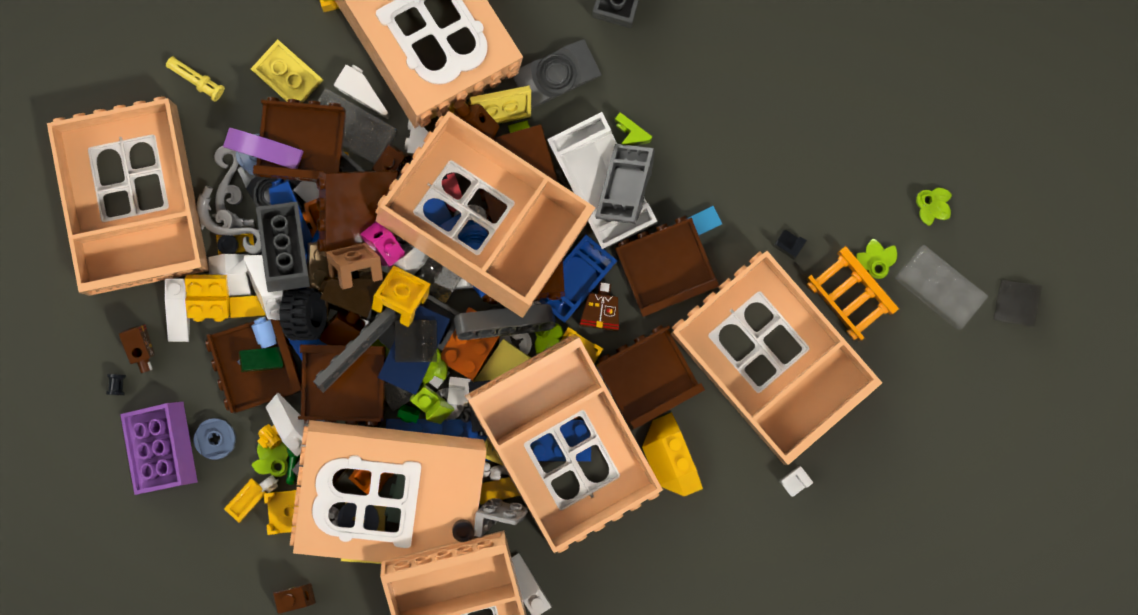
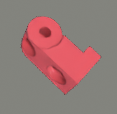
(452, 188)

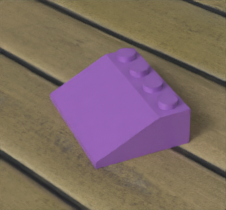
(159, 447)

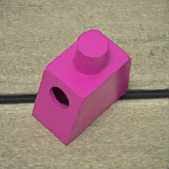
(385, 245)

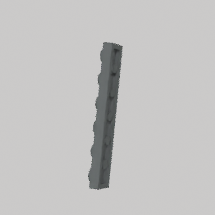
(355, 349)

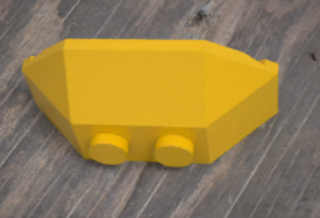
(670, 457)

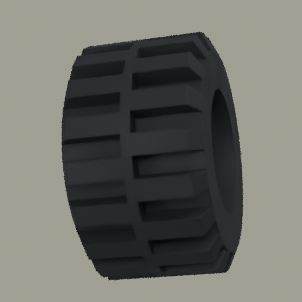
(303, 314)

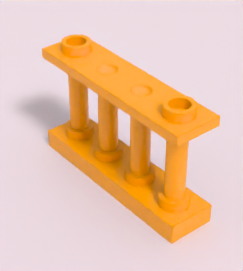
(872, 290)

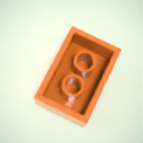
(468, 355)

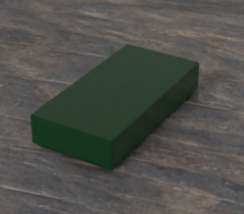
(260, 359)

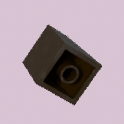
(355, 299)

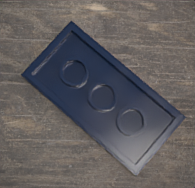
(411, 374)

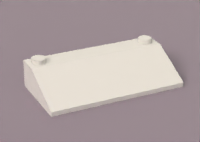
(585, 159)

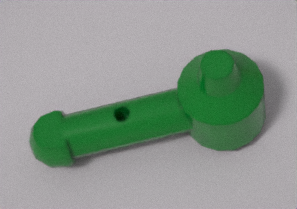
(292, 462)

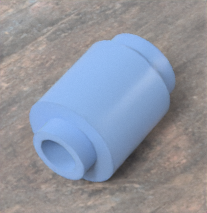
(264, 332)

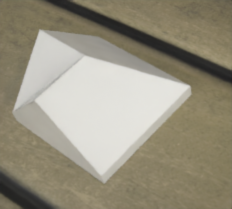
(236, 271)

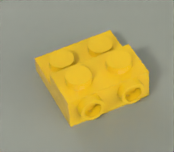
(207, 297)

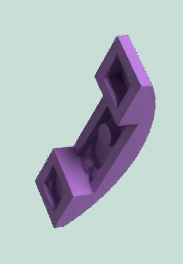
(263, 148)

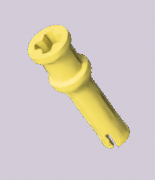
(202, 83)

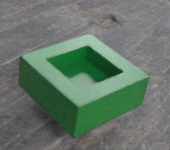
(408, 413)

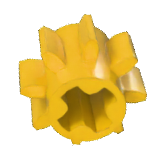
(269, 437)

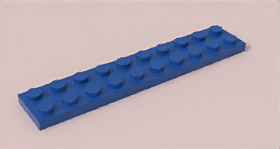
(544, 448)

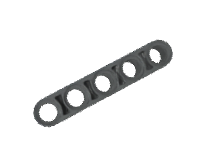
(503, 322)

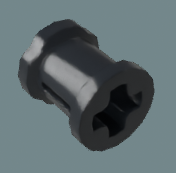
(115, 384)

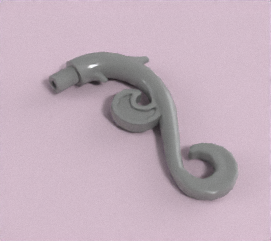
(224, 188)
(228, 218)

